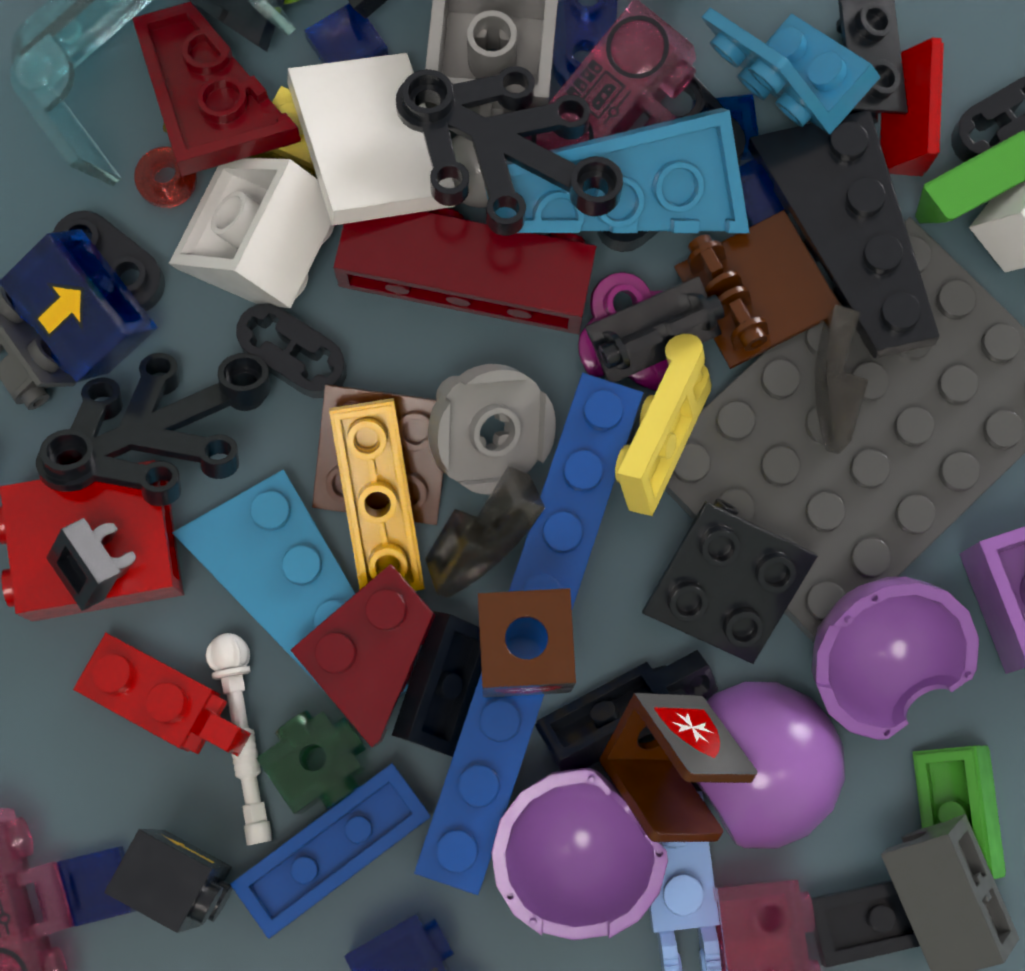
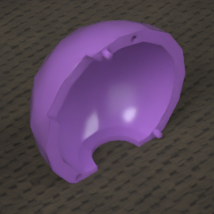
(889, 648)
(795, 760)
(576, 858)

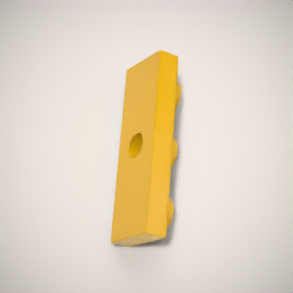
(372, 462)

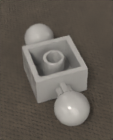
(458, 48)

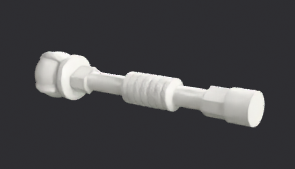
(229, 659)

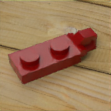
(158, 698)

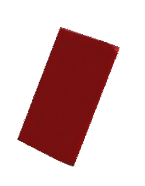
(913, 139)

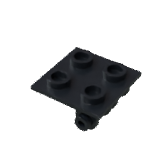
(729, 581)

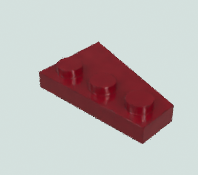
(205, 95)

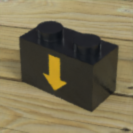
(170, 881)

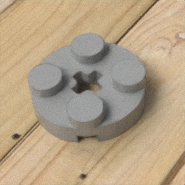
(467, 403)

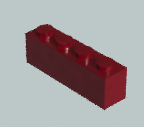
(469, 268)

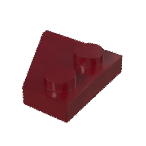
(368, 651)

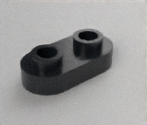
(120, 254)

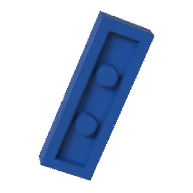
(330, 850)

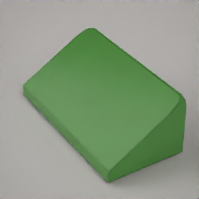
(973, 182)
(958, 784)

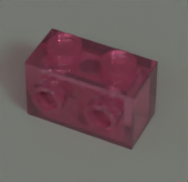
(764, 926)

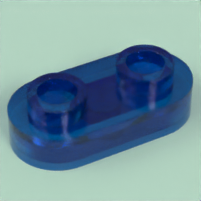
(579, 30)

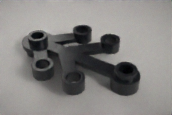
(501, 139)
(79, 457)

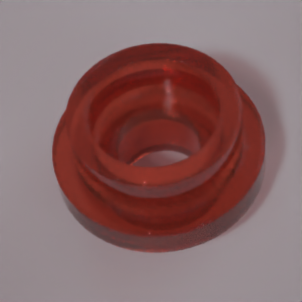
(163, 194)

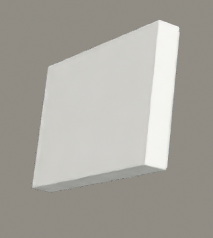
(358, 144)

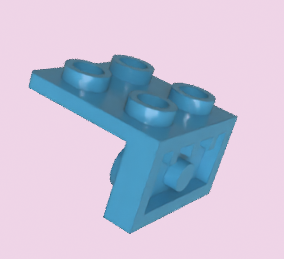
(798, 66)

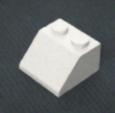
(256, 231)

